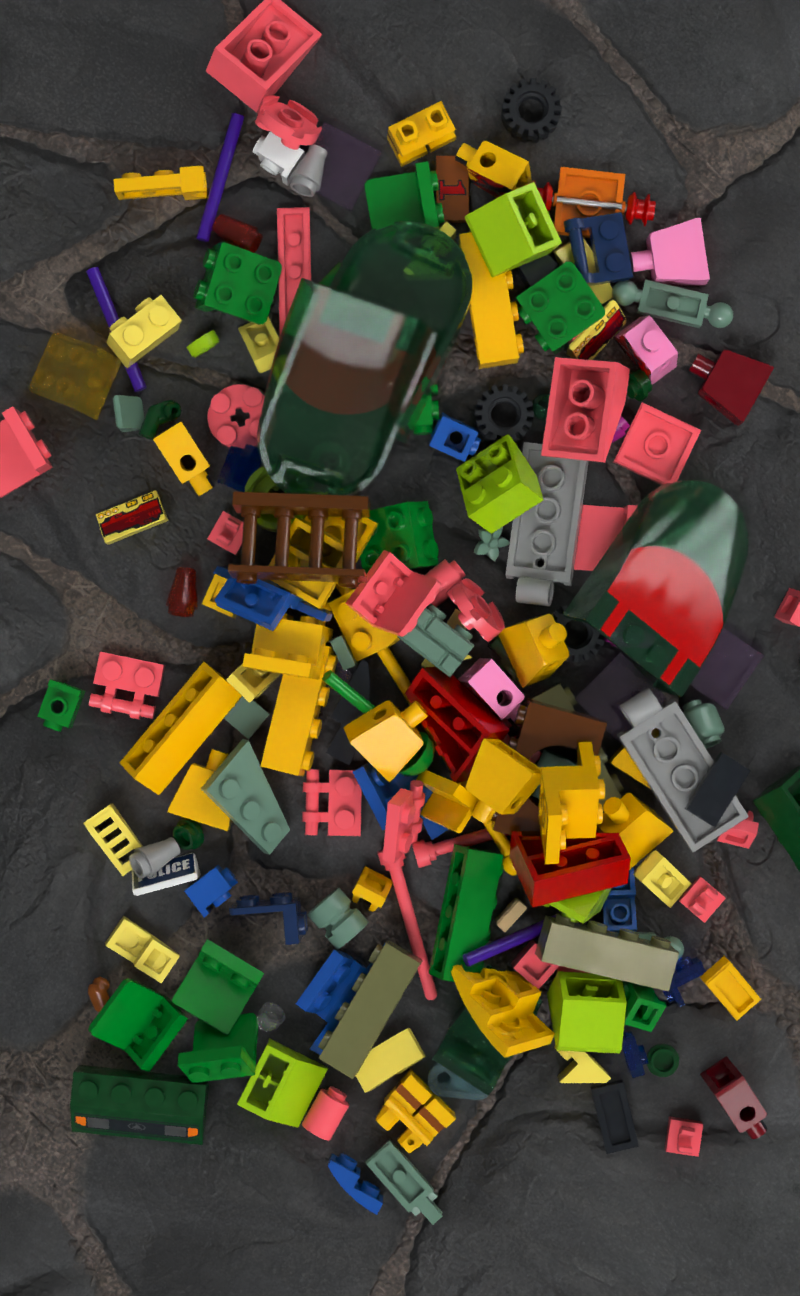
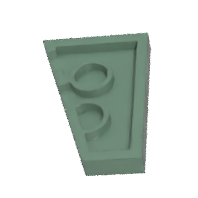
(247, 798)

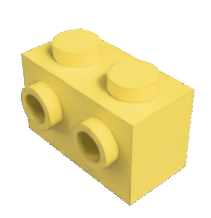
(143, 331)

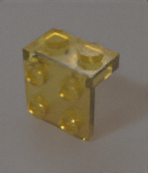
(75, 374)

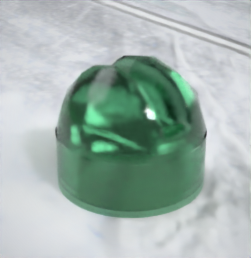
(539, 411)

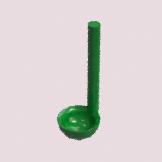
(420, 761)

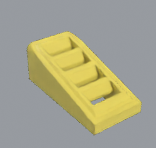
(99, 836)

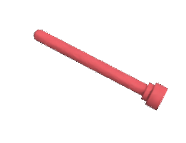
(427, 852)
(410, 923)

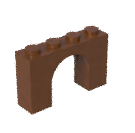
(543, 727)

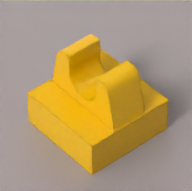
(372, 888)

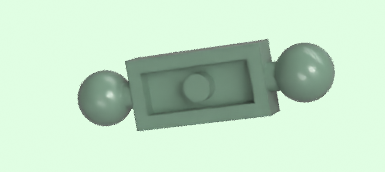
(672, 303)

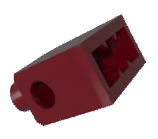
(731, 383)
(736, 1097)

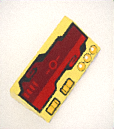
(597, 336)
(131, 517)

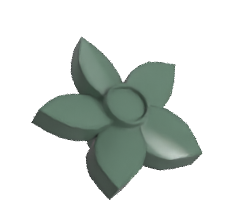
(490, 543)

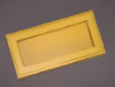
(730, 988)

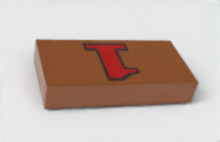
(453, 189)

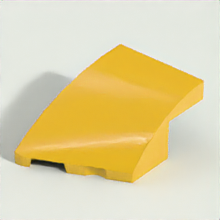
(503, 1009)

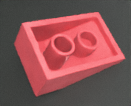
(262, 52)
(584, 408)

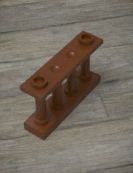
(284, 508)

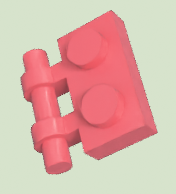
(129, 675)
(343, 804)
(403, 821)

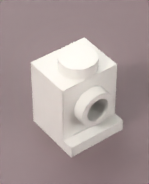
(277, 156)

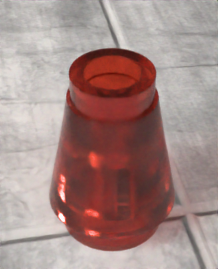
(237, 233)
(183, 593)

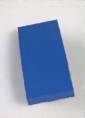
(620, 908)
(347, 1174)

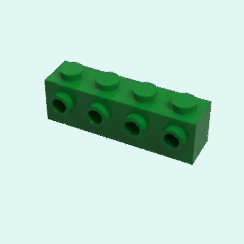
(466, 909)

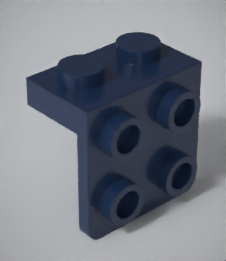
(294, 920)

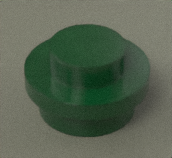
(638, 385)
(188, 834)
(662, 1060)

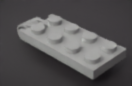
(548, 528)
(673, 765)

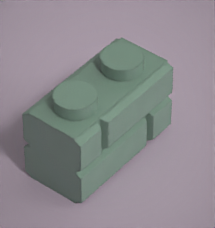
(438, 641)

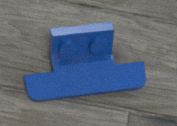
(262, 601)
(380, 792)
(331, 989)

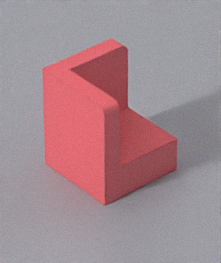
(532, 967)

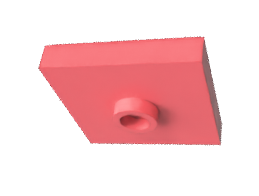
(656, 445)

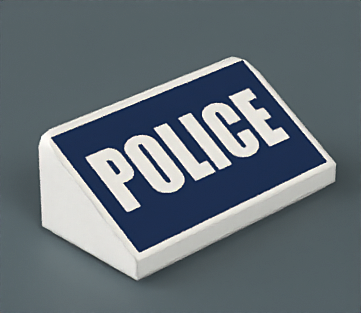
(176, 872)

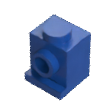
(441, 438)
(211, 889)

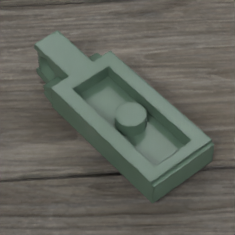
(404, 1181)

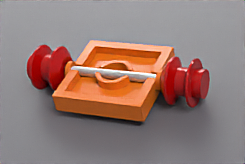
(591, 194)

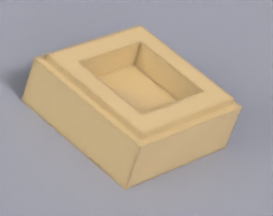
(510, 914)

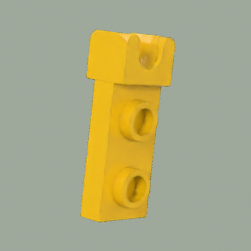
(189, 183)

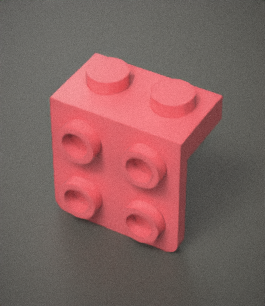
(20, 452)
(597, 532)
(393, 595)

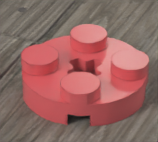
(290, 122)
(224, 406)
(475, 610)

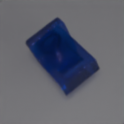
(239, 467)
(685, 971)
(634, 1055)

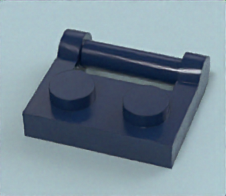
(608, 248)

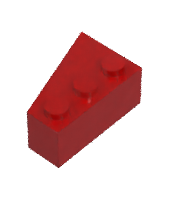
(454, 719)
(582, 869)

